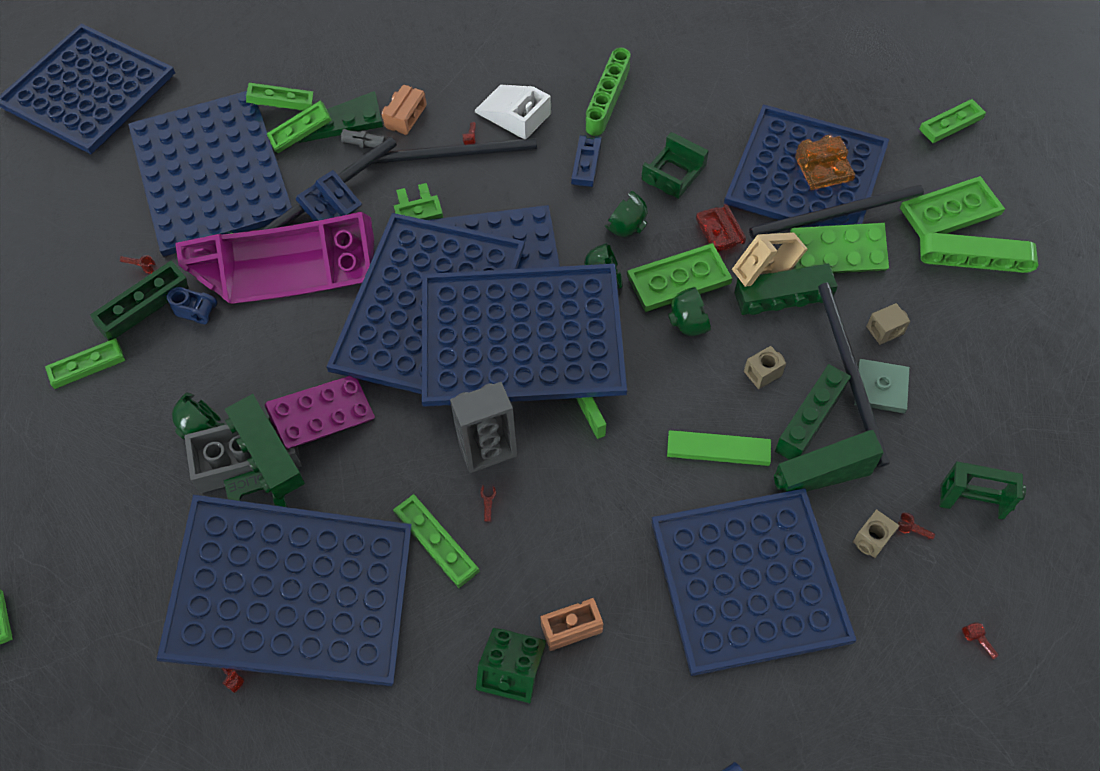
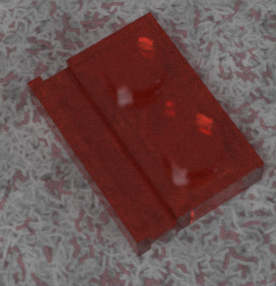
(720, 228)

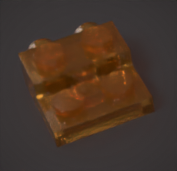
(824, 162)

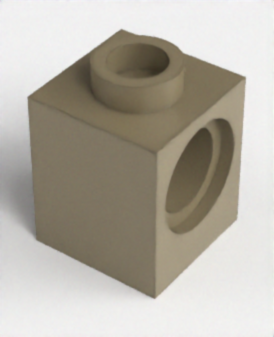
(888, 323)
(762, 375)
(877, 524)

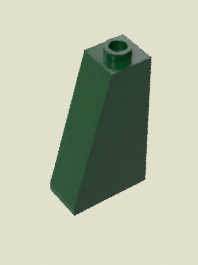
(831, 465)

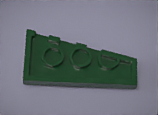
(353, 115)

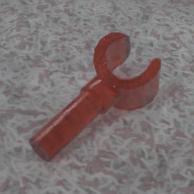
(469, 138)
(144, 262)
(487, 502)
(906, 528)
(977, 631)
(233, 680)

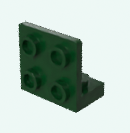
(510, 665)

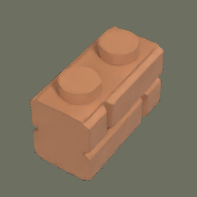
(404, 109)
(571, 624)

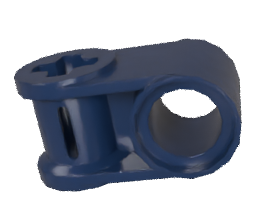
(191, 304)

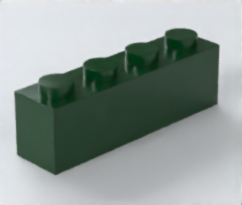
(784, 289)
(138, 301)
(812, 413)
(265, 447)

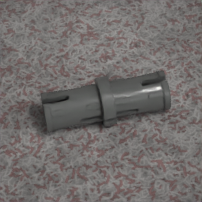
(350, 137)

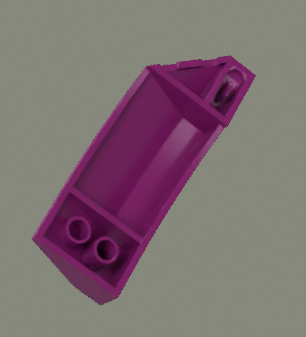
(282, 259)

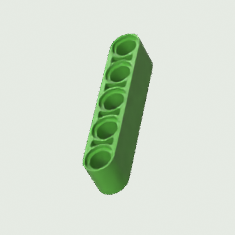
(607, 91)
(978, 252)

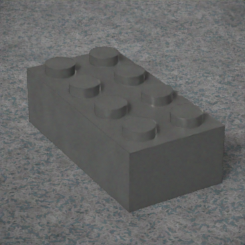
(484, 426)
(217, 456)

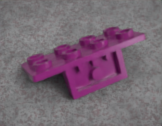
(319, 411)

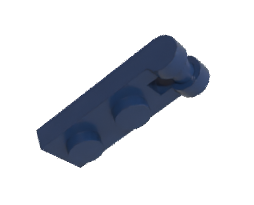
(586, 161)

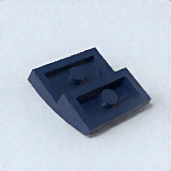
(328, 198)

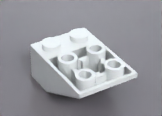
(516, 108)

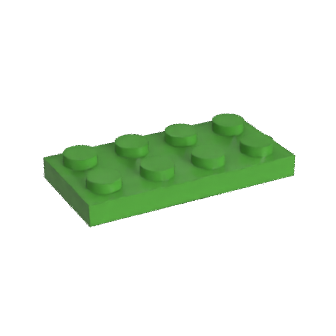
(952, 207)
(844, 247)
(662, 280)

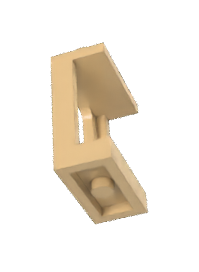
(763, 257)

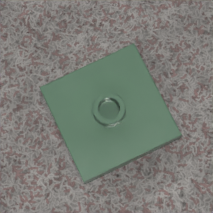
(885, 385)

